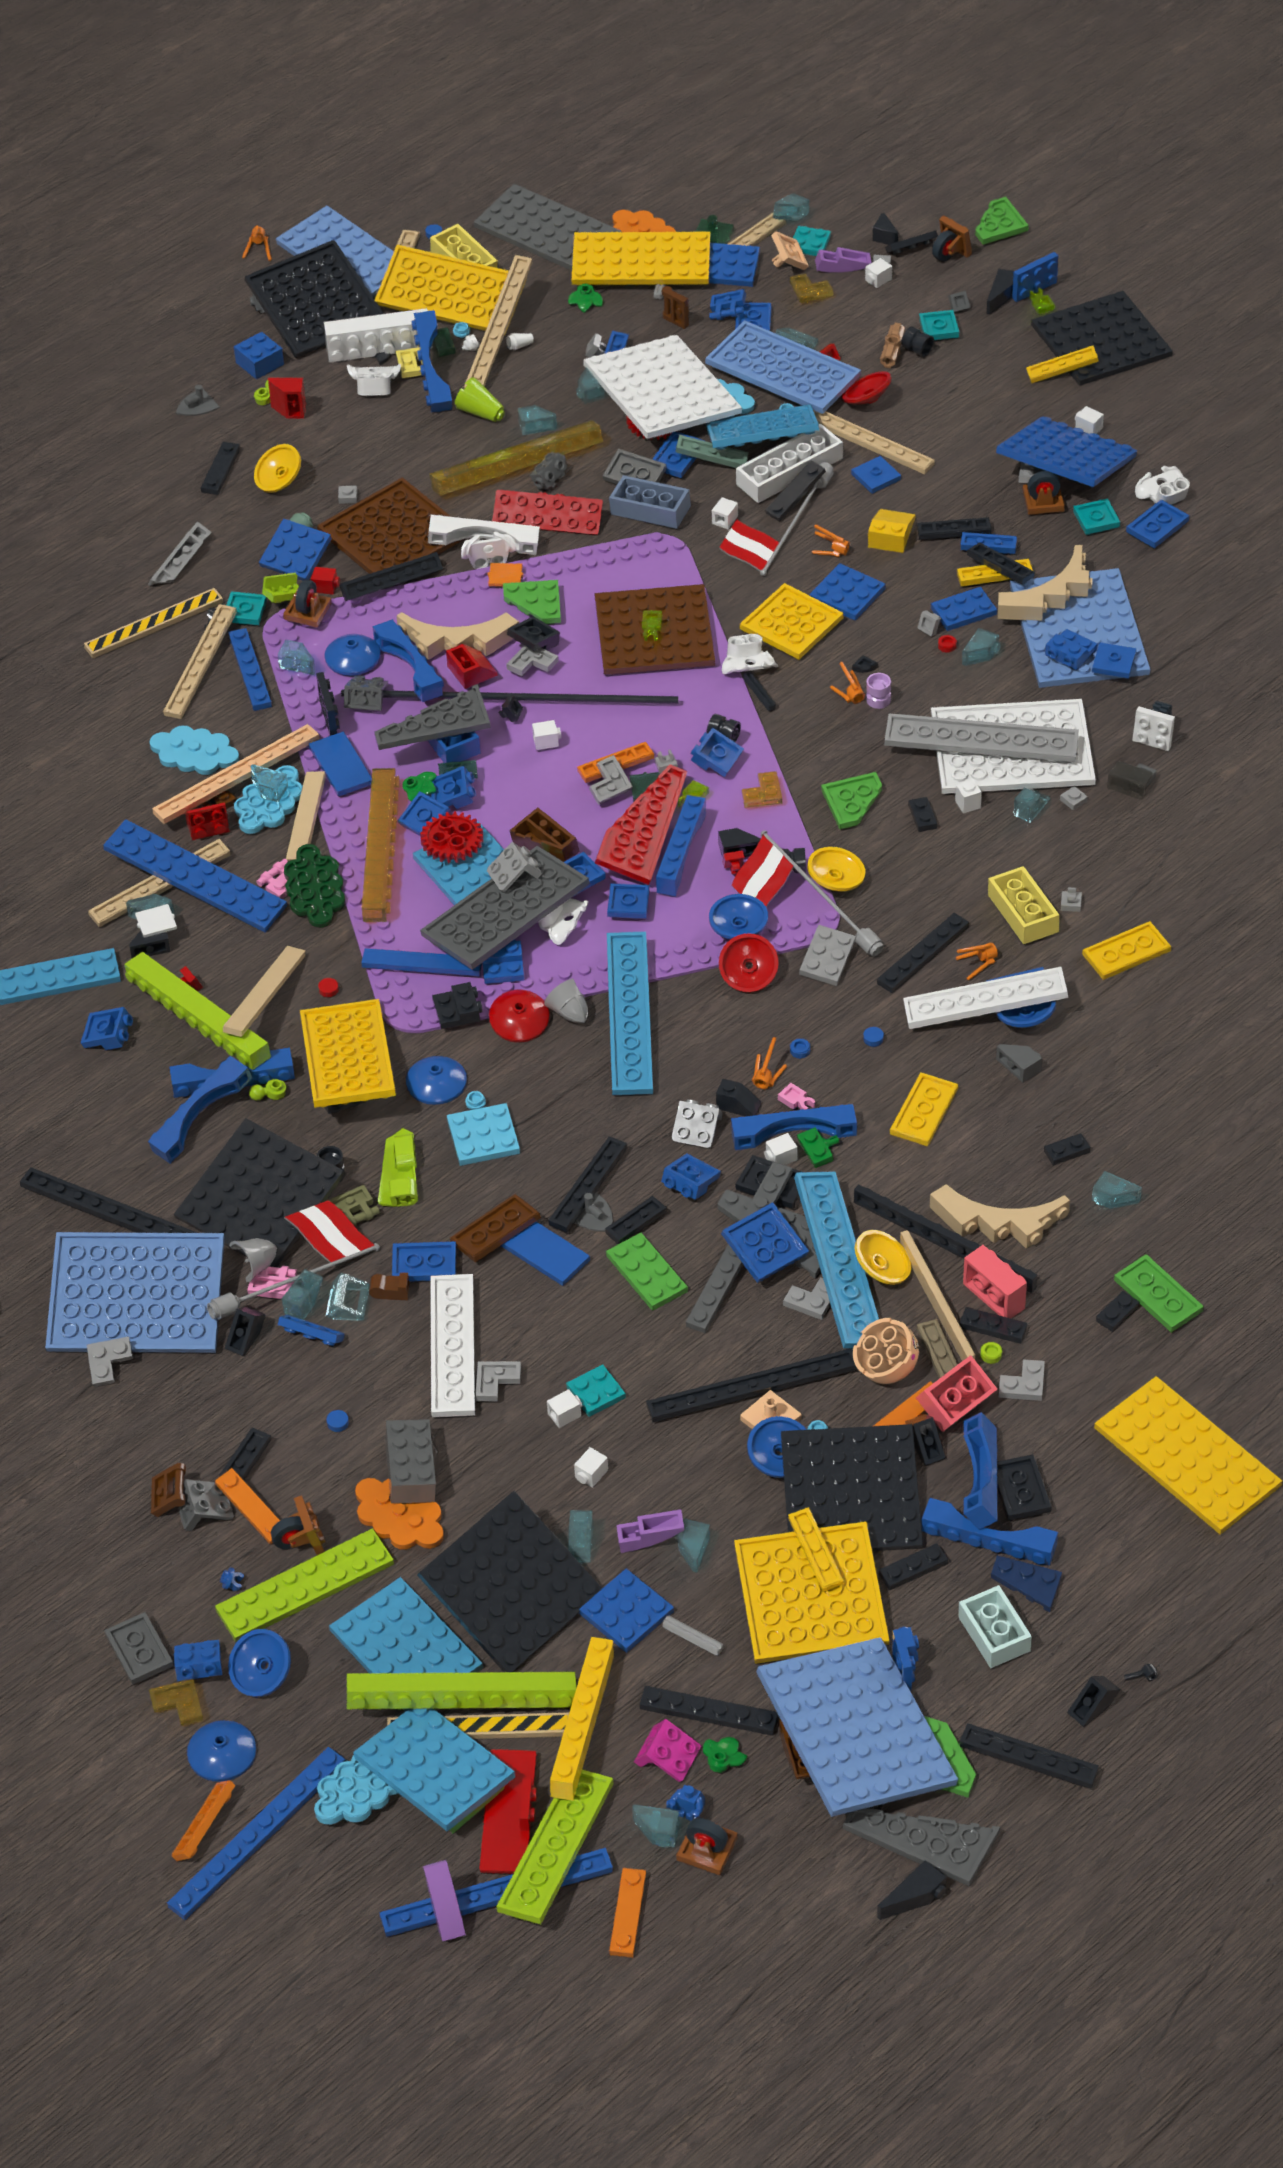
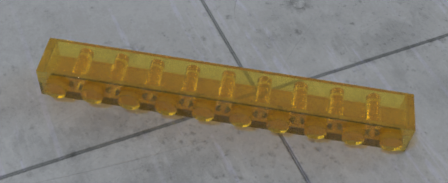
(515, 457)
(379, 845)

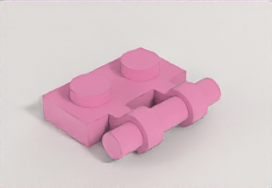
(277, 885)
(264, 1280)

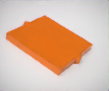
(504, 573)

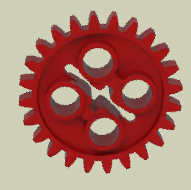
(452, 837)

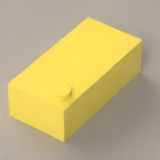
(459, 244)
(1023, 905)

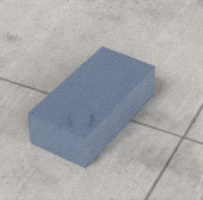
(650, 501)

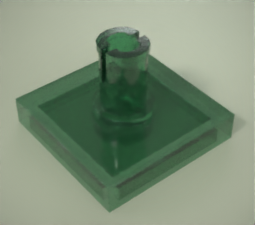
(719, 231)

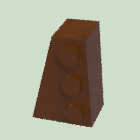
(543, 831)

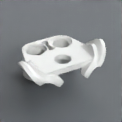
(373, 379)
(1171, 491)
(488, 551)
(743, 650)
(555, 923)

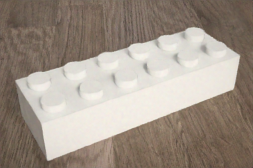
(370, 335)
(779, 466)

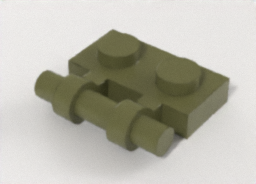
(356, 1200)

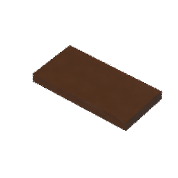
(495, 1228)

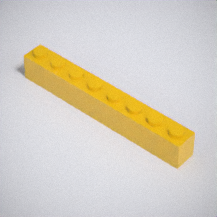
(582, 1719)

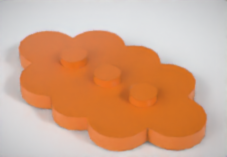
(639, 222)
(401, 1522)

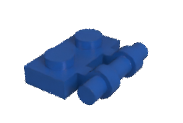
(725, 301)

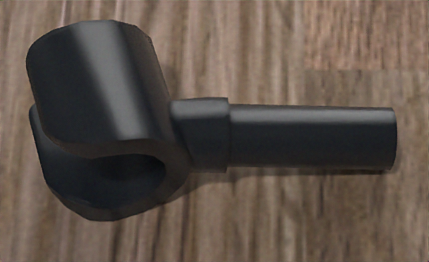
(1147, 1670)

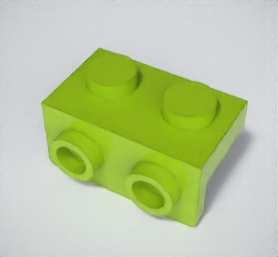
(280, 587)

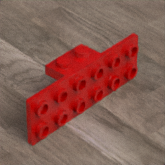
(549, 511)
(509, 1815)

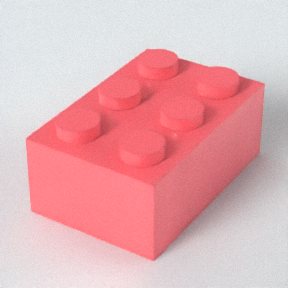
(994, 1282)
(956, 1393)

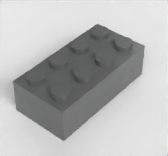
(410, 1461)

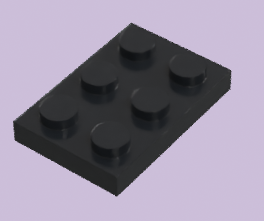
(326, 701)
(754, 1174)
(1021, 1488)

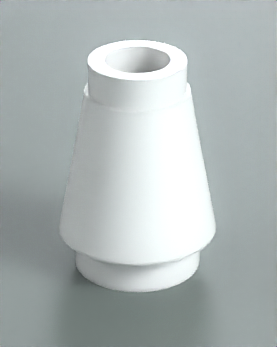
(519, 340)

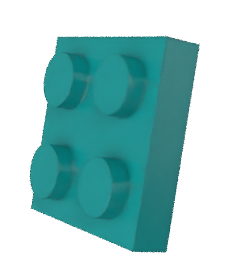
(811, 239)
(939, 324)
(1096, 516)
(248, 607)
(596, 1390)

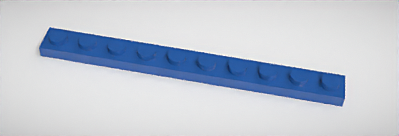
(253, 1835)
(486, 1895)

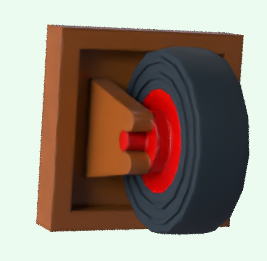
(951, 240)
(1043, 493)
(307, 605)
(299, 1529)
(707, 1845)

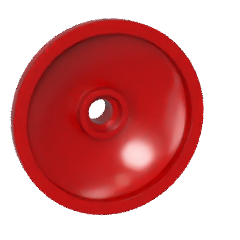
(867, 388)
(744, 950)
(519, 1024)

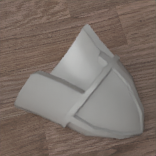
(568, 1002)
(259, 1254)

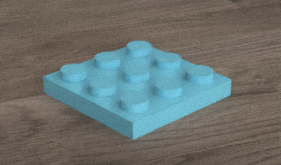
(483, 1134)

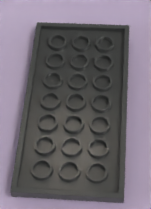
(537, 224)
(494, 918)

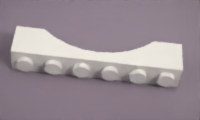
(446, 530)

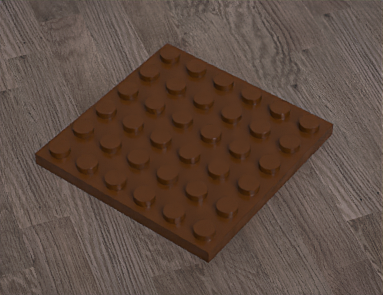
(386, 527)
(681, 642)

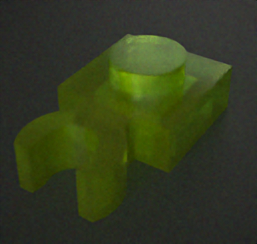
(1041, 303)
(651, 623)
(693, 789)

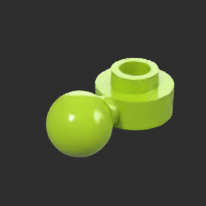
(262, 395)
(274, 1089)

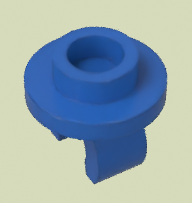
(228, 1579)

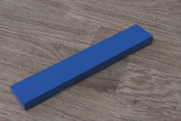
(416, 962)

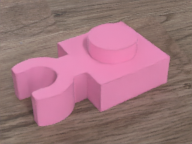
(794, 1096)

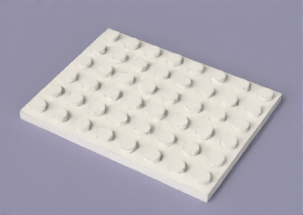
(662, 386)
(1010, 772)

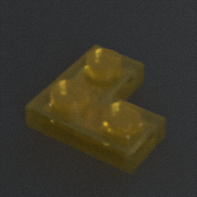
(808, 292)
(766, 794)
(179, 1695)

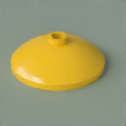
(277, 468)
(836, 869)
(882, 1257)

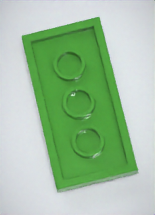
(646, 1271)
(1158, 1293)

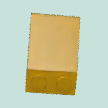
(890, 530)

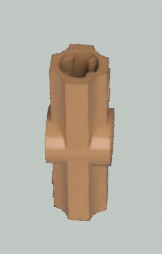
(892, 345)

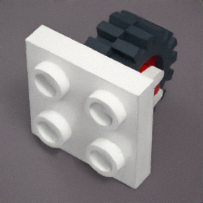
(1154, 726)

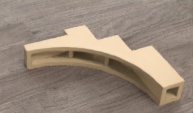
(1034, 602)
(434, 639)
(997, 1223)

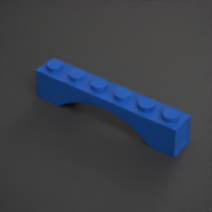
(438, 391)
(393, 640)
(673, 862)
(188, 1077)
(226, 1080)
(833, 1120)
(981, 1440)
(1030, 1544)

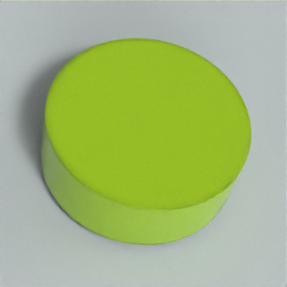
(991, 1352)

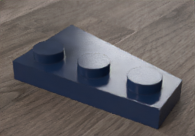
(1033, 1581)

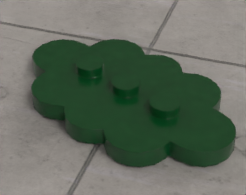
(314, 885)

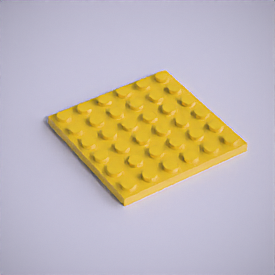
(787, 1606)

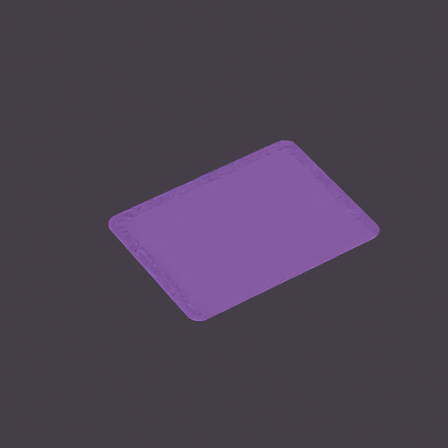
(520, 778)

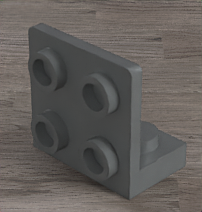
(364, 693)
(204, 1501)

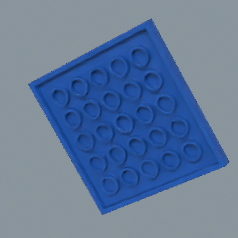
(1067, 451)

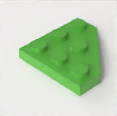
(1000, 222)
(535, 599)
(851, 798)
(955, 1757)

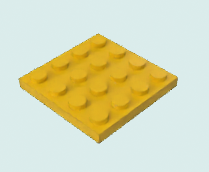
(792, 621)

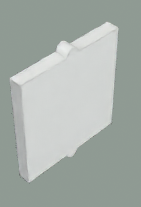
(155, 920)

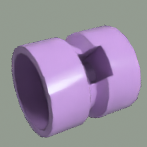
(878, 690)

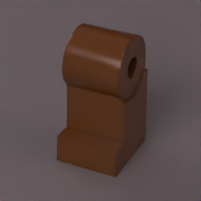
(390, 1287)

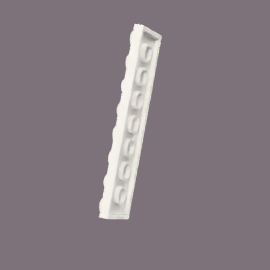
(985, 997)
(452, 1346)

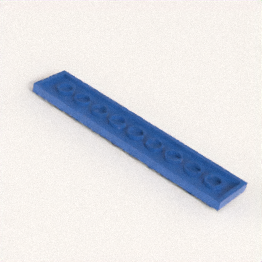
(195, 875)

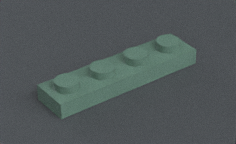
(705, 451)

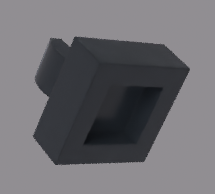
(511, 708)

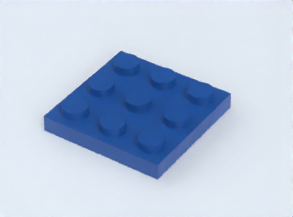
(733, 264)
(295, 549)
(848, 591)
(765, 1242)
(626, 1610)

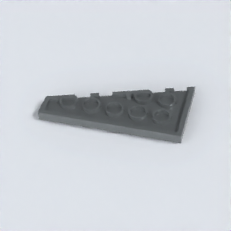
(440, 720)
(735, 1206)
(947, 1845)

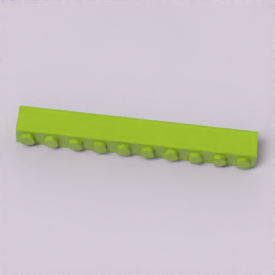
(195, 1010)
(460, 1690)

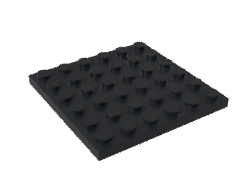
(310, 291)
(1112, 326)
(255, 1186)
(856, 1479)
(510, 1582)

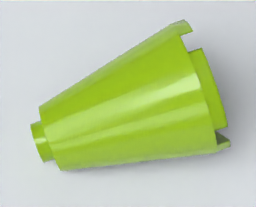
(479, 401)

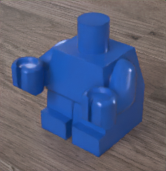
(688, 1802)

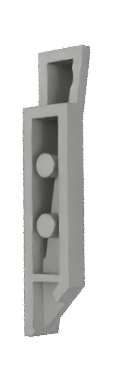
(181, 555)

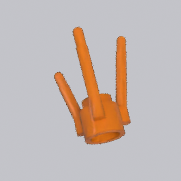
(258, 236)
(839, 545)
(854, 691)
(985, 953)
(763, 1077)

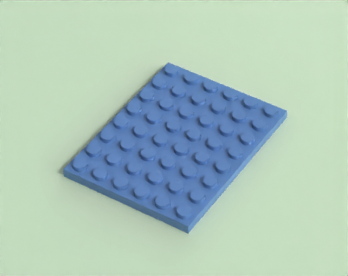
(1100, 617)
(136, 1288)
(856, 1726)

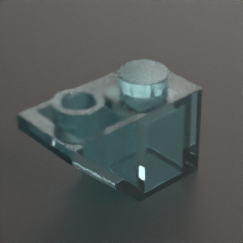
(295, 657)
(302, 1295)

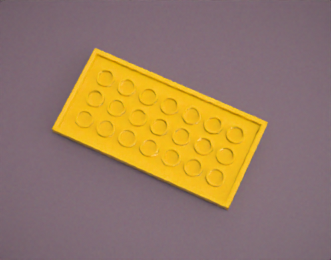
(640, 258)
(442, 283)
(347, 1053)
(1188, 1455)

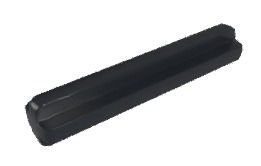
(759, 691)

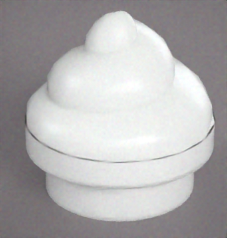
(471, 343)

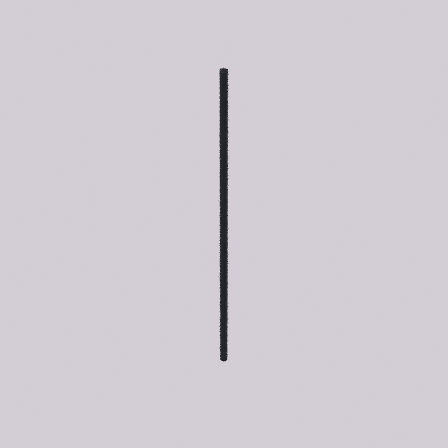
(545, 697)

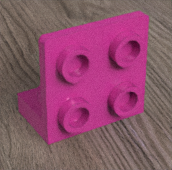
(669, 1750)

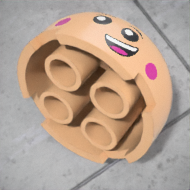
(886, 1351)

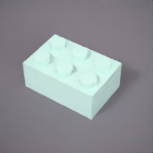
(994, 1626)

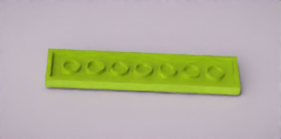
(304, 1584)
(554, 1850)

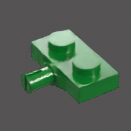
(817, 1147)

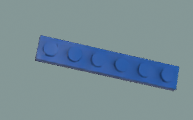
(250, 669)

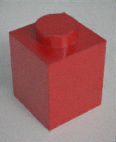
(325, 579)

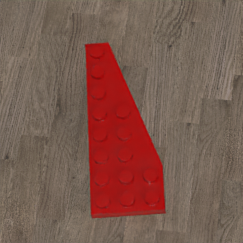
(639, 834)

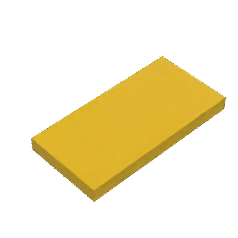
(1126, 950)
(924, 1109)

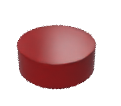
(947, 643)
(328, 987)

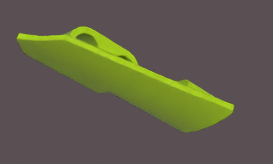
(398, 1171)

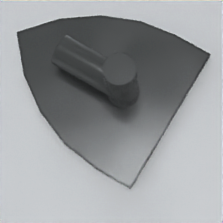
(197, 403)
(596, 1214)

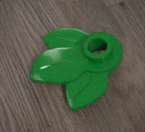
(585, 299)
(421, 783)
(723, 1754)

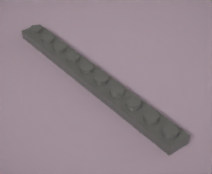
(729, 1263)

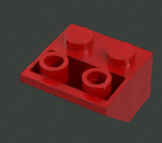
(288, 397)
(469, 665)
(207, 821)

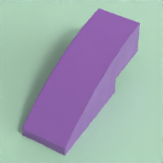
(842, 260)
(649, 1530)
(444, 1900)

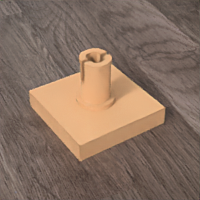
(788, 251)
(766, 1407)

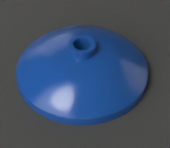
(352, 654)
(738, 915)
(1027, 1015)
(436, 1080)
(766, 1440)
(249, 1660)
(223, 1760)

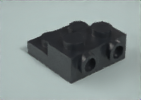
(534, 634)
(457, 1006)

